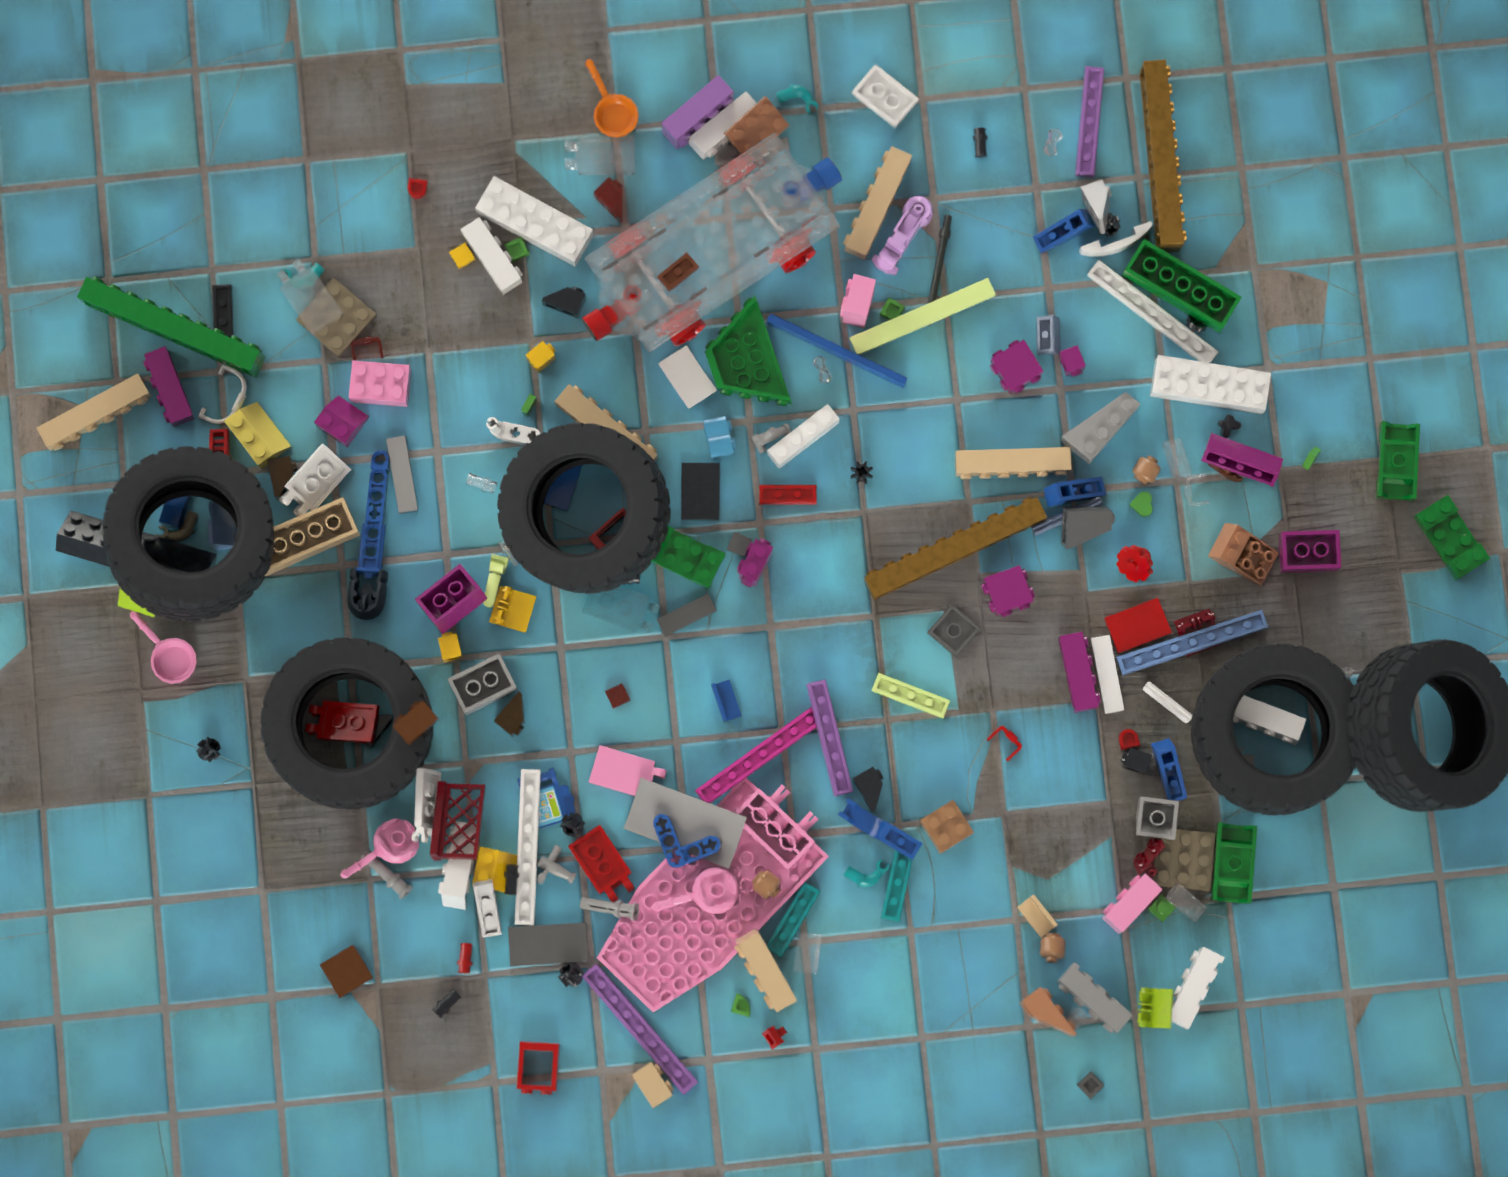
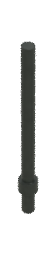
(944, 235)

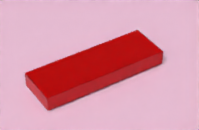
(787, 494)

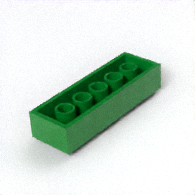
(1181, 286)

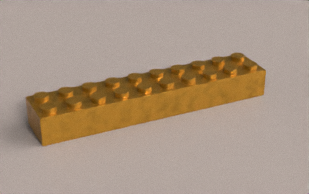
(1161, 155)

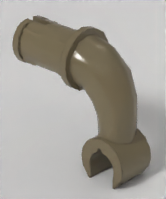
(185, 530)

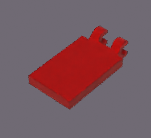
(344, 722)
(601, 862)

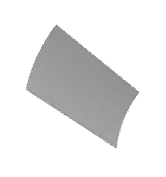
(690, 817)

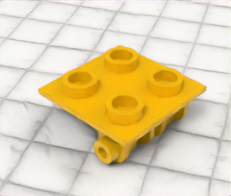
(512, 609)

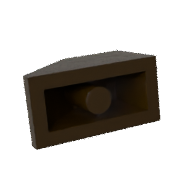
(281, 472)
(512, 716)

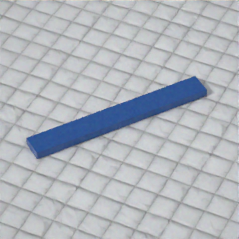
(837, 350)

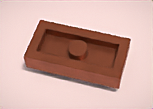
(678, 272)

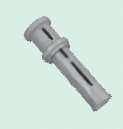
(393, 880)
(619, 908)

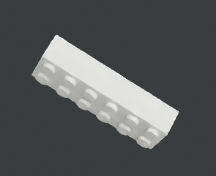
(534, 221)
(1210, 384)

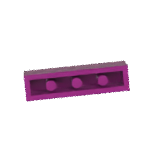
(169, 387)
(1242, 459)
(1078, 672)

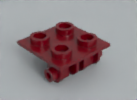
(1194, 623)
(1144, 860)

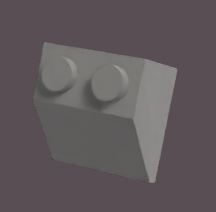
(1156, 818)

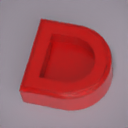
(417, 188)
(1128, 739)

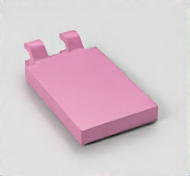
(622, 770)

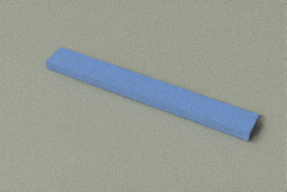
(1192, 642)

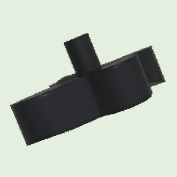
(1195, 325)
(1227, 425)

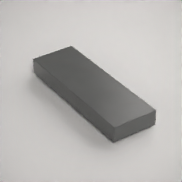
(686, 615)

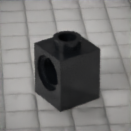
(1136, 761)

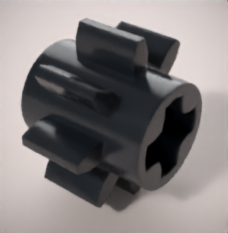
(1112, 225)
(864, 477)
(208, 749)
(572, 824)
(571, 975)

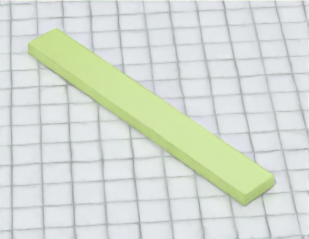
(922, 316)

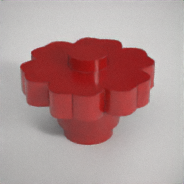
(1135, 563)

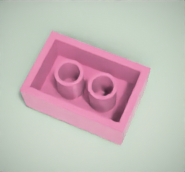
(857, 300)
(380, 383)
(1131, 902)

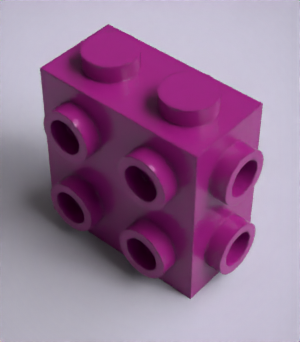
(1016, 367)
(753, 566)
(1008, 591)

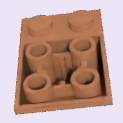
(1243, 553)
(1044, 1011)

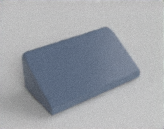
(1048, 335)

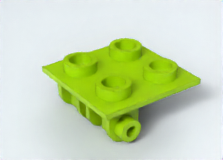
(1155, 1008)

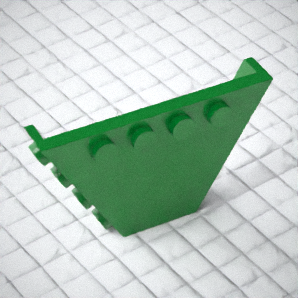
(745, 359)

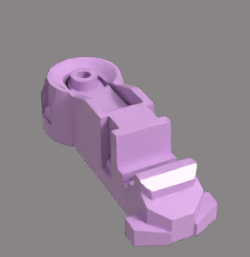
(916, 214)

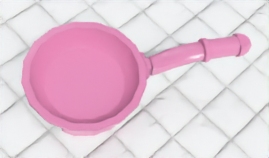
(172, 658)
(391, 843)
(713, 891)

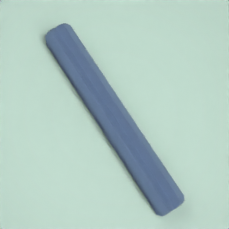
(1057, 519)

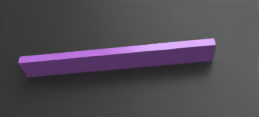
(640, 1029)

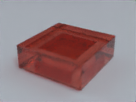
(617, 696)

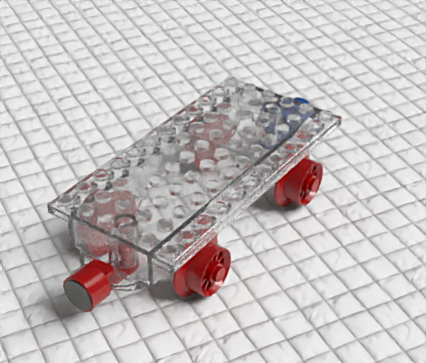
(732, 224)

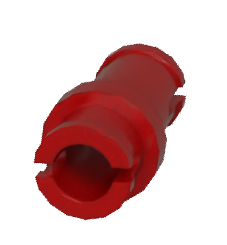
(465, 958)

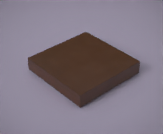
(346, 971)

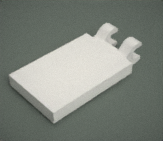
(314, 480)
(425, 802)

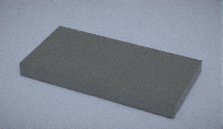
(548, 944)

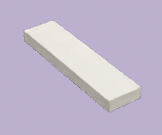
(1107, 674)

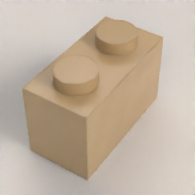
(652, 1084)

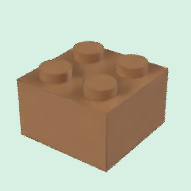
(946, 827)

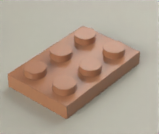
(756, 126)

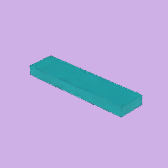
(896, 887)
(792, 919)

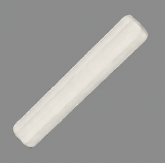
(1167, 702)

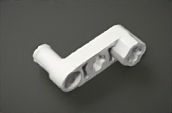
(504, 431)

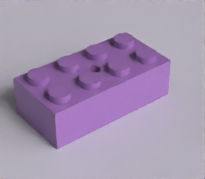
(697, 112)

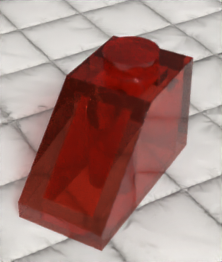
(611, 197)

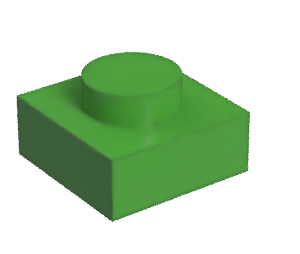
(1161, 908)

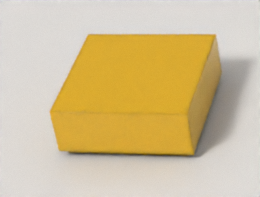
(462, 255)

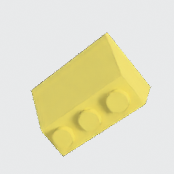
(257, 434)

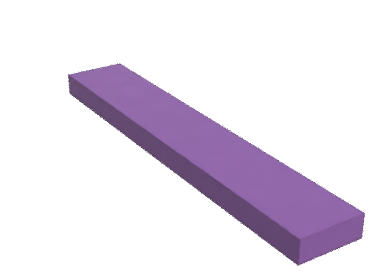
(1089, 122)
(829, 737)

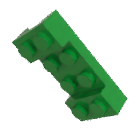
(1398, 461)
(1451, 537)
(689, 558)
(1234, 863)

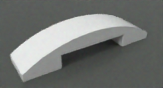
(1095, 250)

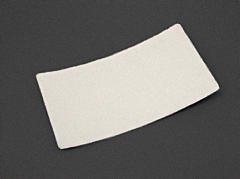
(687, 377)

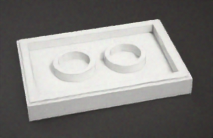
(885, 96)

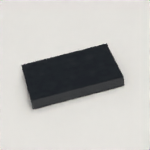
(700, 491)

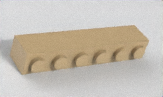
(878, 202)
(586, 411)
(94, 412)
(1012, 462)

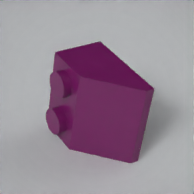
(341, 420)

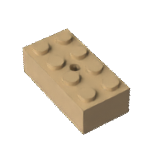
(765, 970)

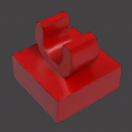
(774, 1036)

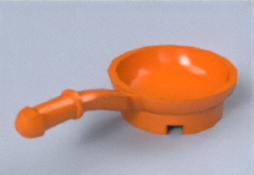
(615, 113)

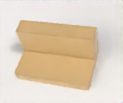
(1037, 916)

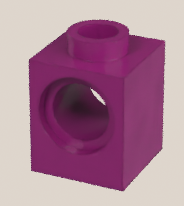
(1072, 361)

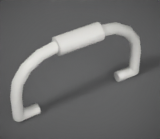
(239, 401)

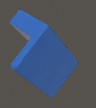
(726, 700)

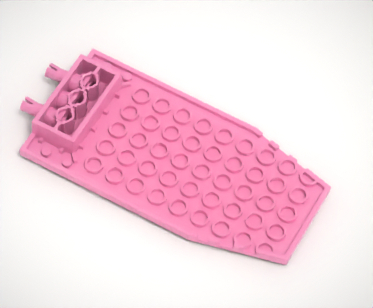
(684, 945)

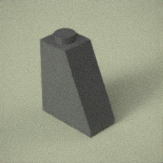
(1084, 523)

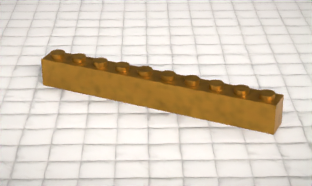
(955, 548)

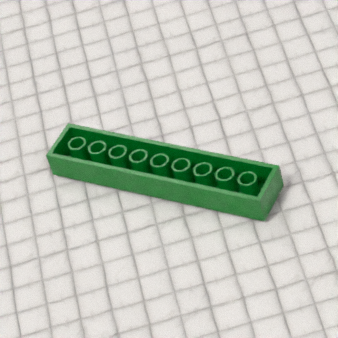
(171, 327)

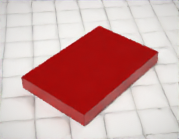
(1137, 625)

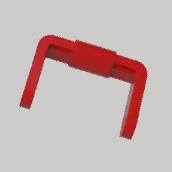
(1011, 736)

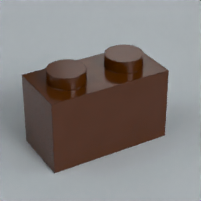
(415, 722)

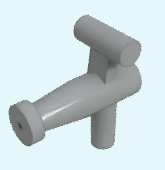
(770, 435)
(549, 865)

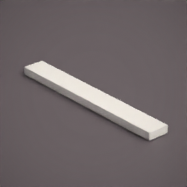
(1152, 313)
(527, 846)

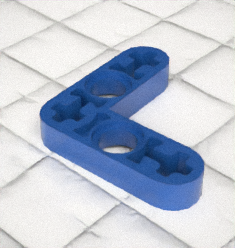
(682, 851)

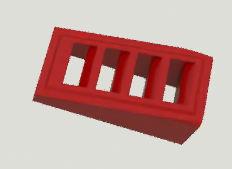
(219, 433)

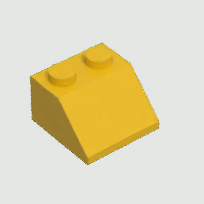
(492, 865)

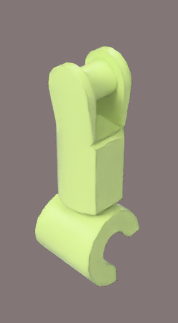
(497, 566)

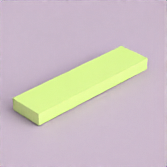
(910, 695)

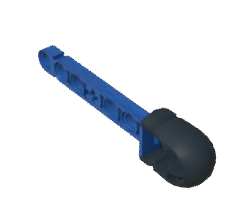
(371, 566)

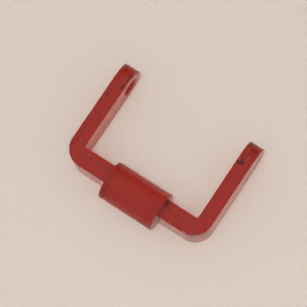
(365, 341)

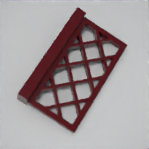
(441, 823)

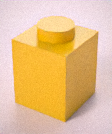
(541, 356)
(450, 647)

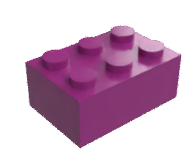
(1309, 551)
(451, 598)

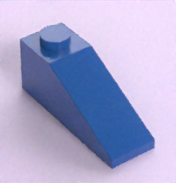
(1064, 230)
(1074, 491)
(174, 512)
(1169, 769)

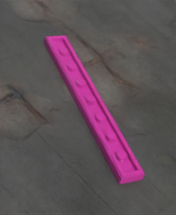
(757, 757)

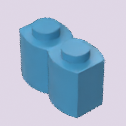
(718, 437)

